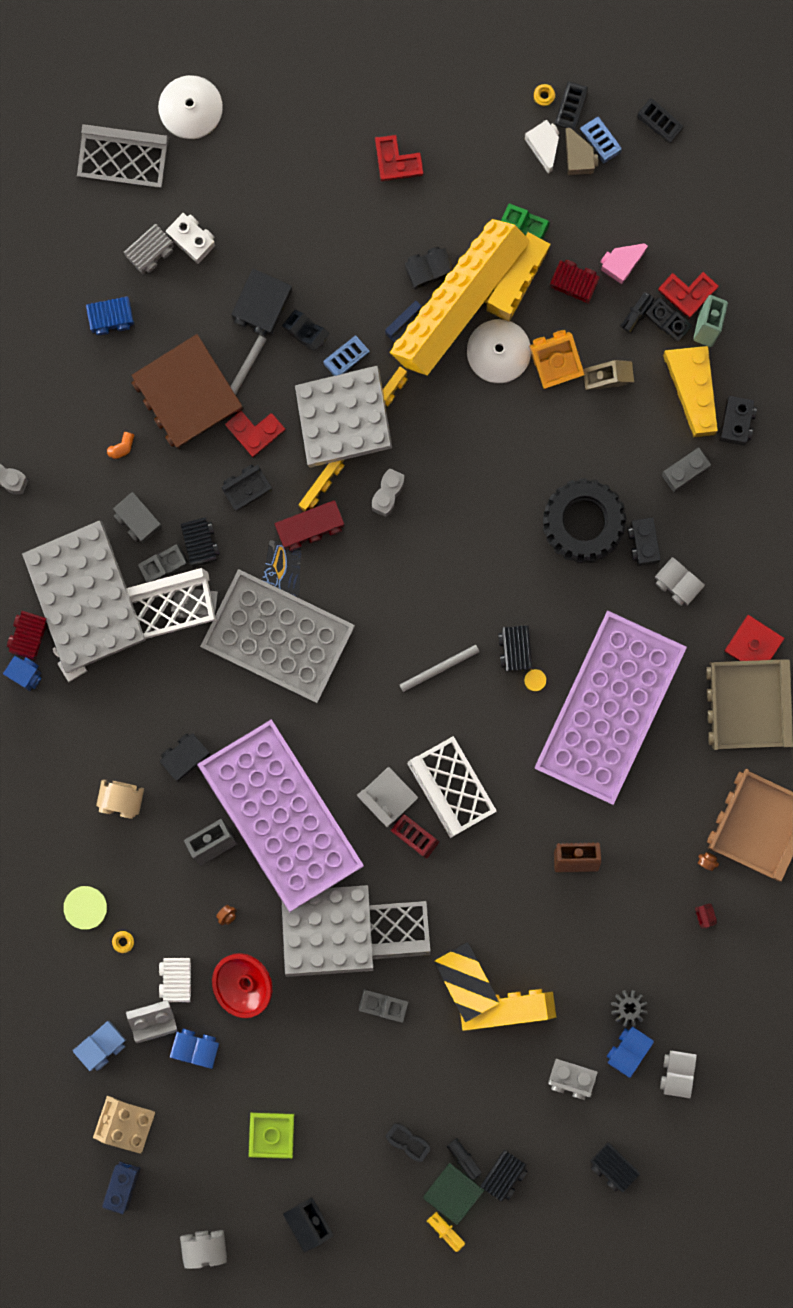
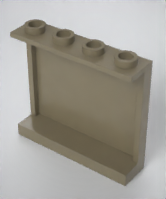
(750, 704)

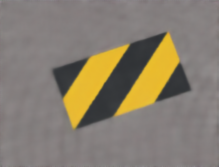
(466, 982)

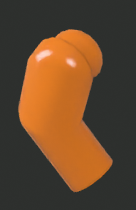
(123, 448)

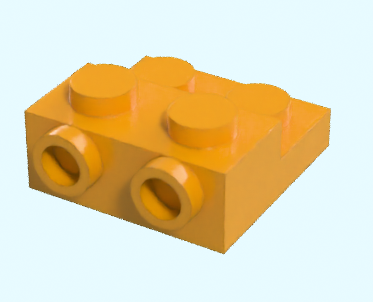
(556, 358)

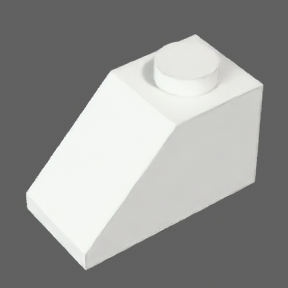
(543, 142)

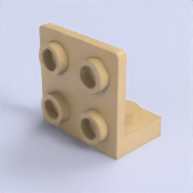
(124, 1125)

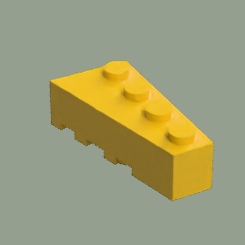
(516, 281)
(693, 383)
(515, 1010)

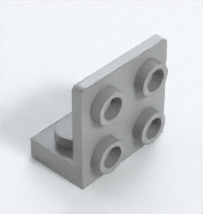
(387, 797)

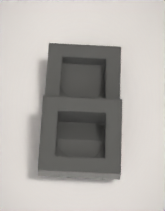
(163, 563)
(383, 1006)

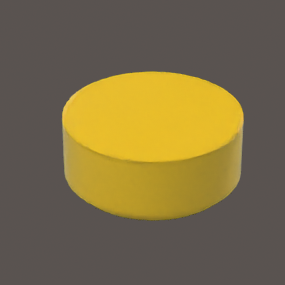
(535, 680)

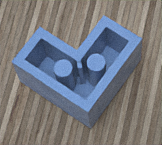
(99, 1046)

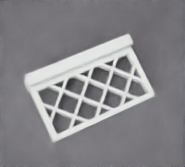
(169, 586)
(435, 796)

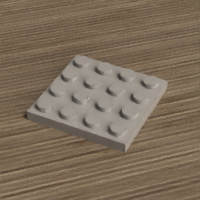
(343, 416)
(329, 933)

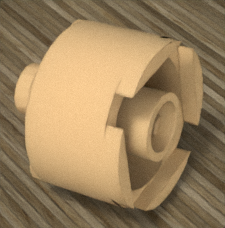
(119, 798)

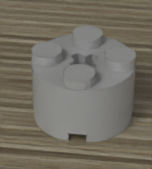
(203, 1249)

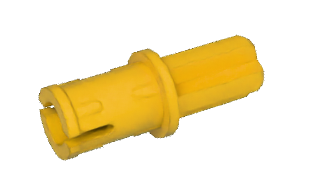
(446, 1232)

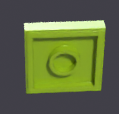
(271, 1135)

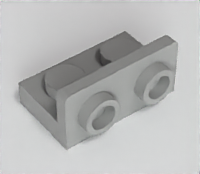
(190, 603)
(152, 1021)
(572, 1078)

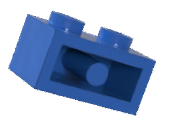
(23, 672)

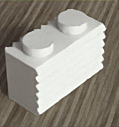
(176, 979)

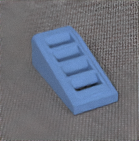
(614, 151)
(351, 362)

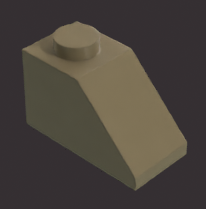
(579, 154)
(608, 375)

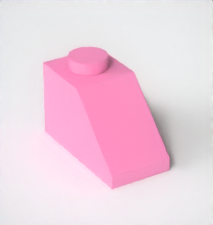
(622, 261)

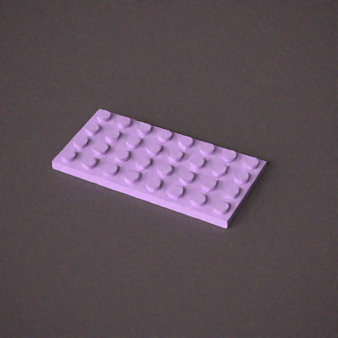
(610, 707)
(280, 815)

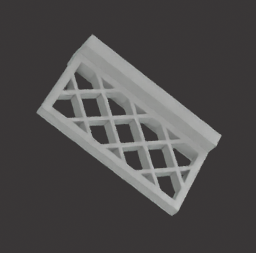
(125, 137)
(401, 948)

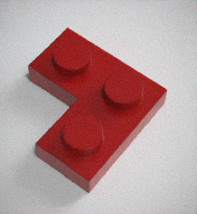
(395, 166)
(688, 298)
(253, 437)

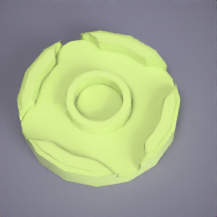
(85, 907)

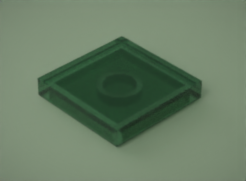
(453, 1193)

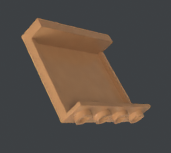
(756, 826)

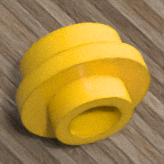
(547, 89)
(130, 942)

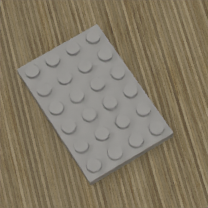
(83, 597)
(277, 636)

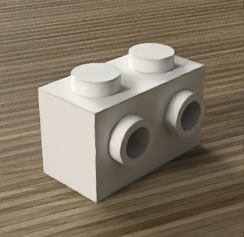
(190, 237)

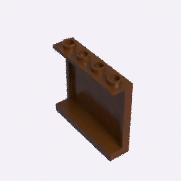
(186, 391)

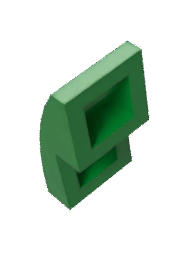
(525, 221)

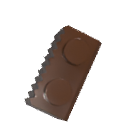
(577, 857)

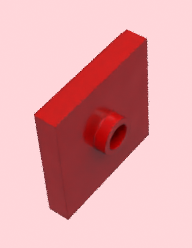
(753, 641)

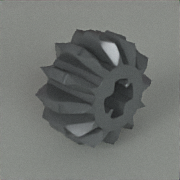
(629, 1000)

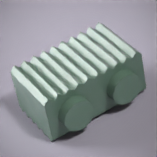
(710, 321)

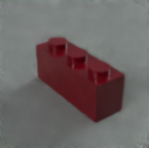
(310, 526)

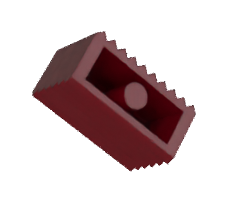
(574, 281)
(27, 636)

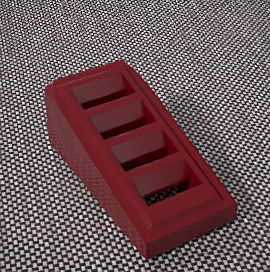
(429, 848)
(706, 915)

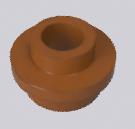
(708, 861)
(226, 915)

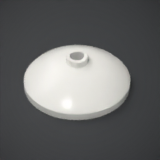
(197, 119)
(494, 365)

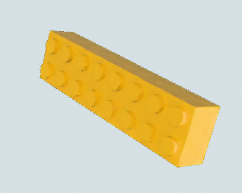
(459, 296)

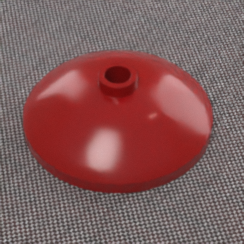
(233, 989)

